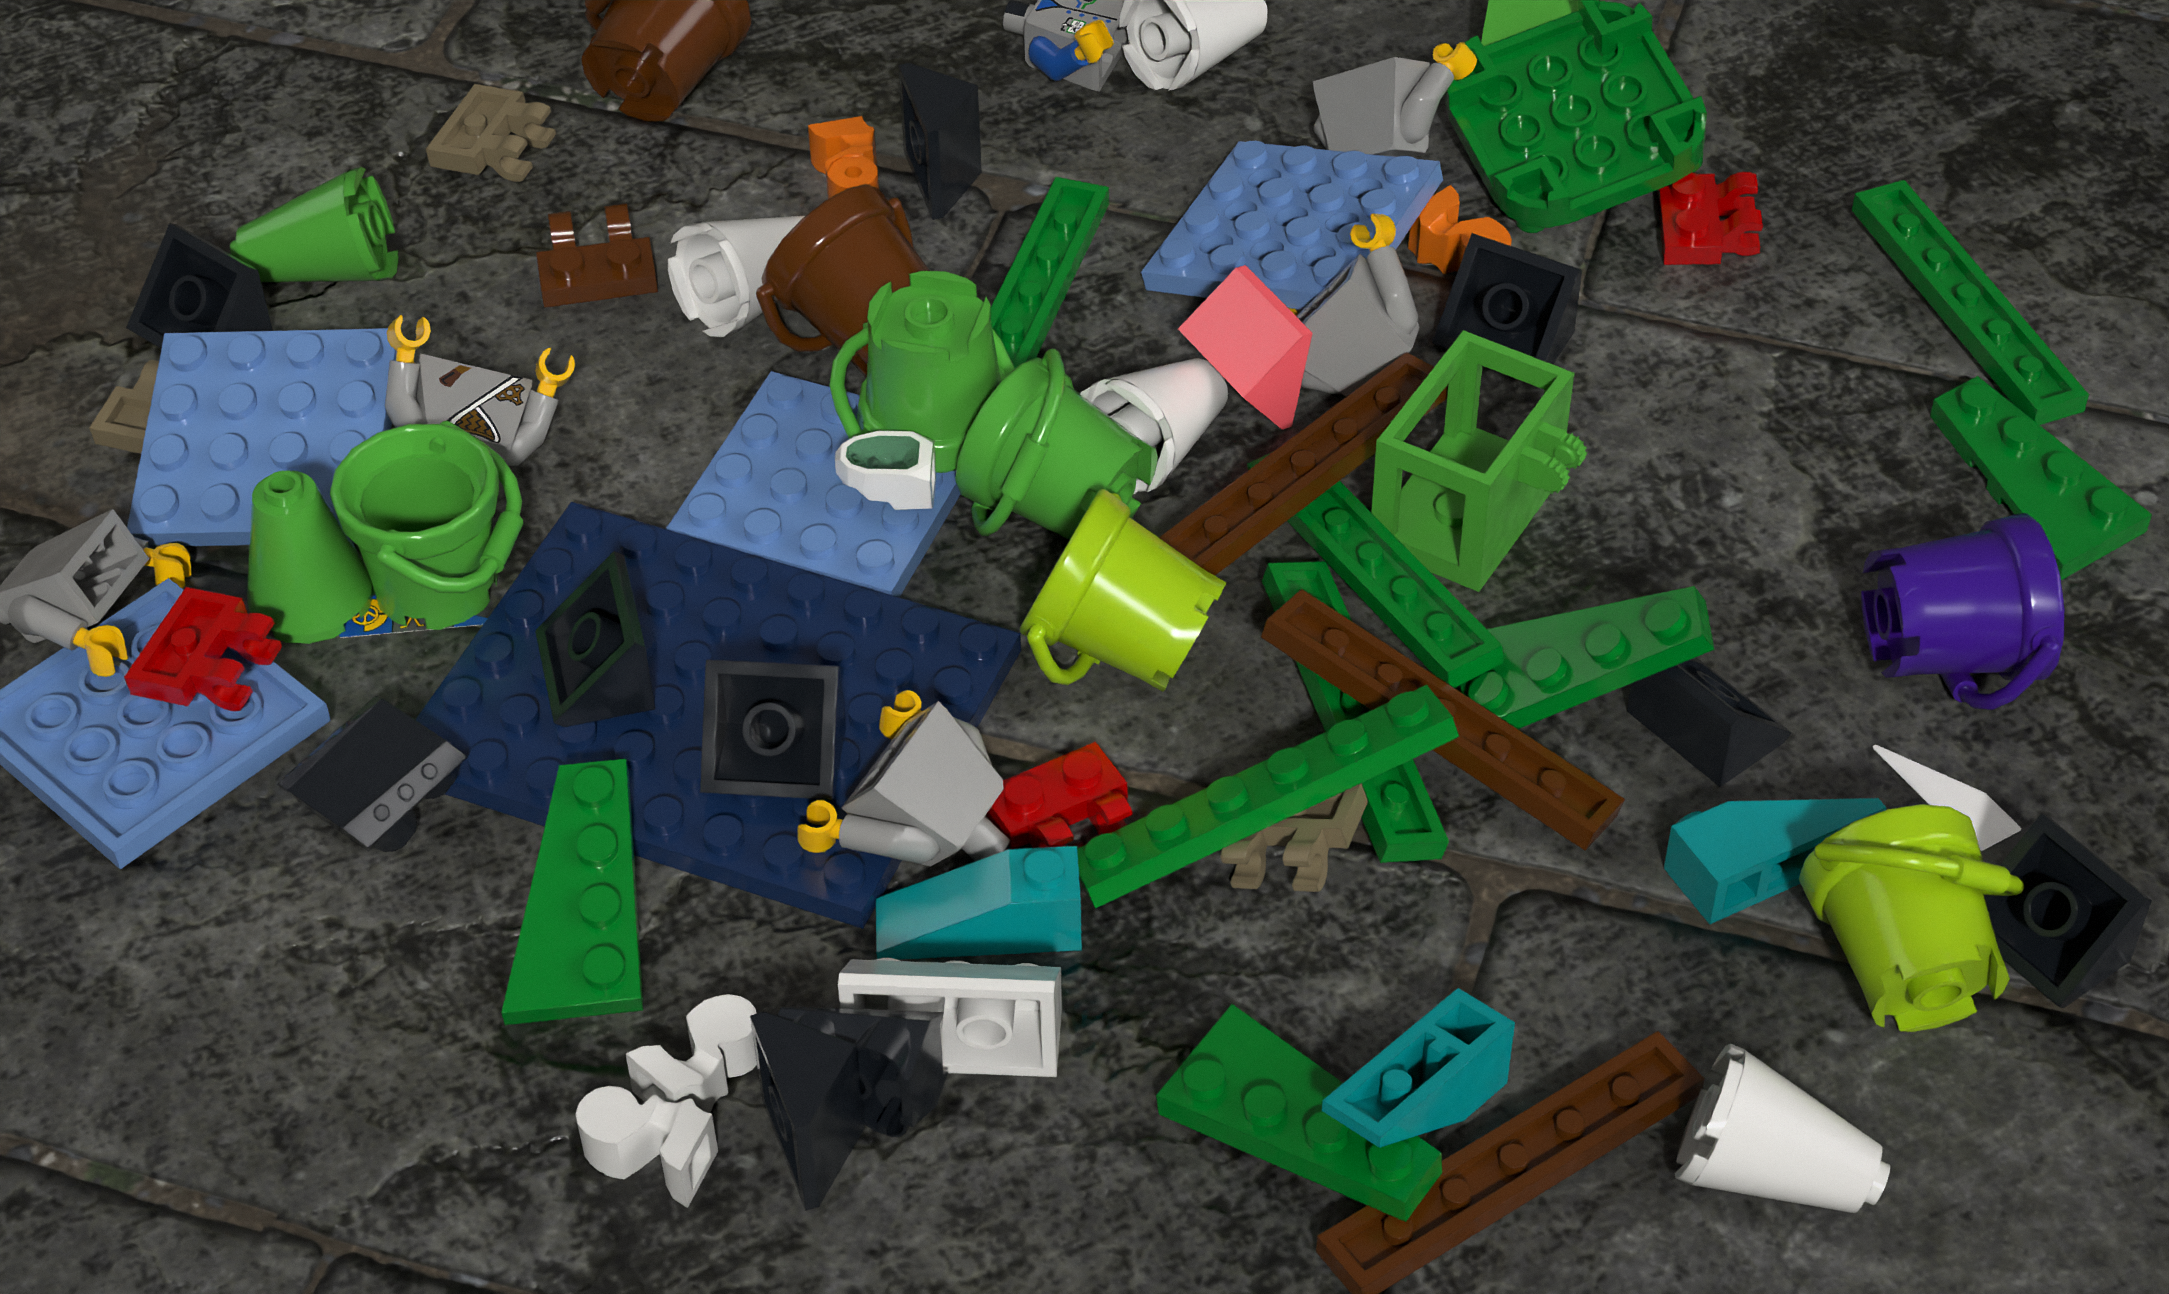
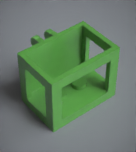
(1474, 487)

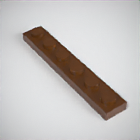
(1298, 469)
(1486, 744)
(1514, 1165)

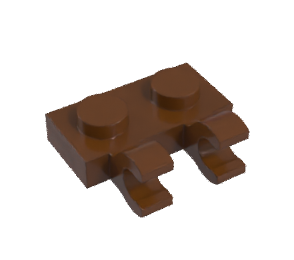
(596, 270)

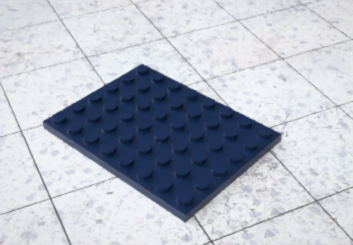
(695, 607)

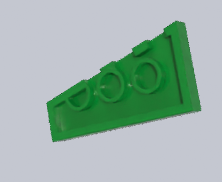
(2038, 475)
(1589, 653)
(581, 912)
(1268, 1102)

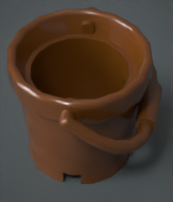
(659, 49)
(836, 266)

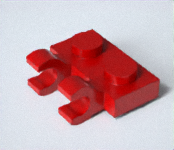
(1692, 222)
(188, 650)
(1059, 793)

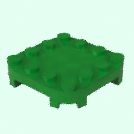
(1576, 116)

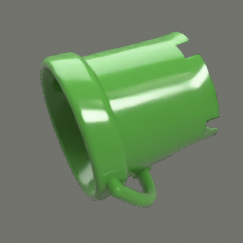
(927, 363)
(1046, 452)
(424, 521)

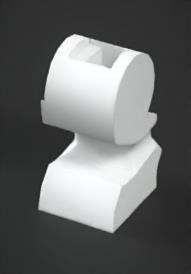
(720, 1050)
(625, 1136)

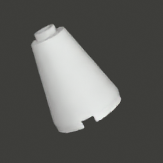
(1184, 38)
(722, 267)
(1164, 408)
(1776, 1141)

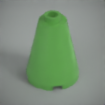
(323, 235)
(302, 562)

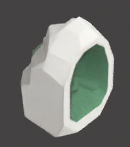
(890, 468)

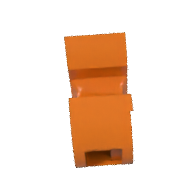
(844, 153)
(1441, 239)

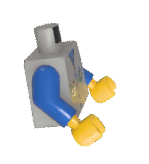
(1070, 37)

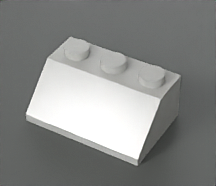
(992, 1016)

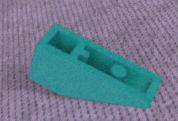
(1752, 848)
(989, 907)
(1428, 1074)

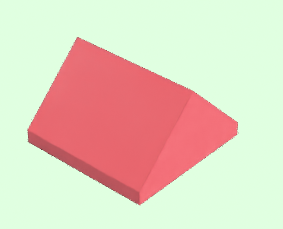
(1253, 343)

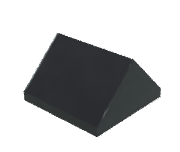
(940, 134)
(197, 290)
(1512, 300)
(596, 650)
(1705, 719)
(772, 729)
(2070, 920)
(810, 1098)

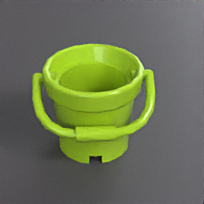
(1119, 600)
(1912, 912)

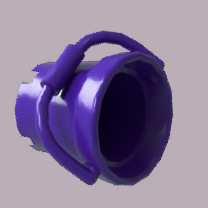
(1969, 608)

